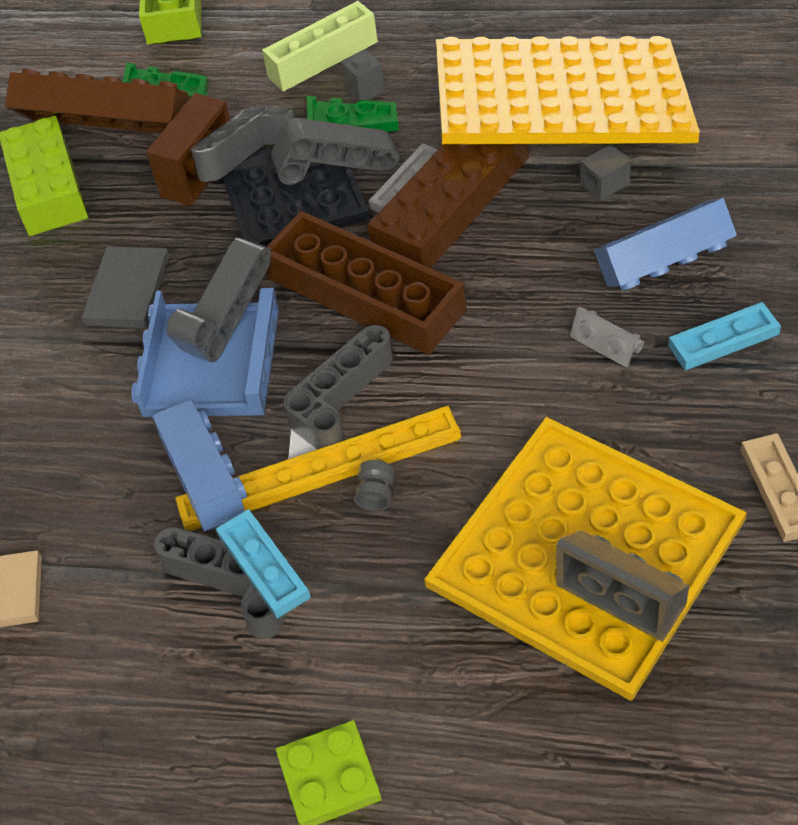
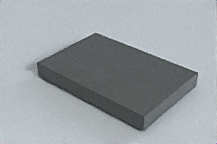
(125, 287)

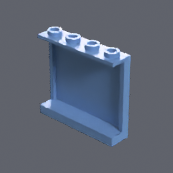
(227, 387)

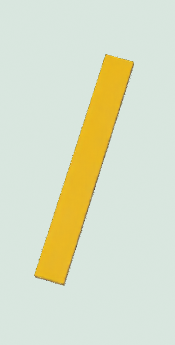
(338, 461)

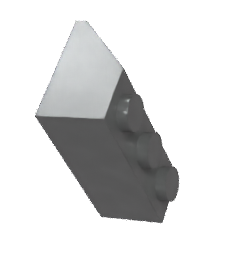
(620, 583)

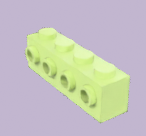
(320, 46)

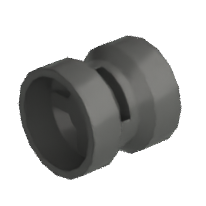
(374, 485)

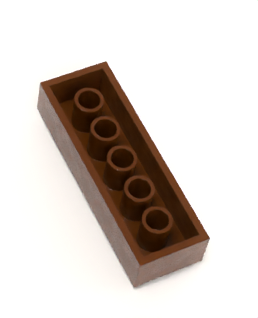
(95, 102)
(444, 198)
(366, 282)

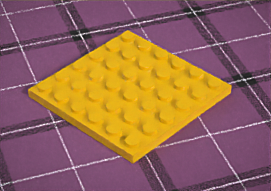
(566, 484)

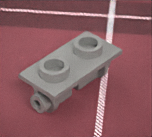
(605, 337)

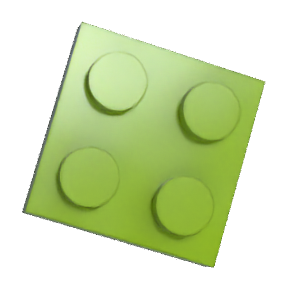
(328, 774)

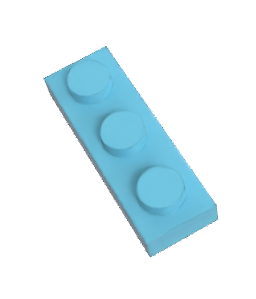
(724, 336)
(263, 563)

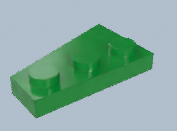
(185, 81)
(364, 113)

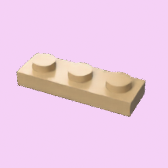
(775, 480)

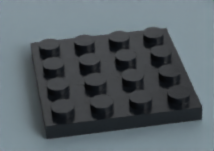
(267, 205)

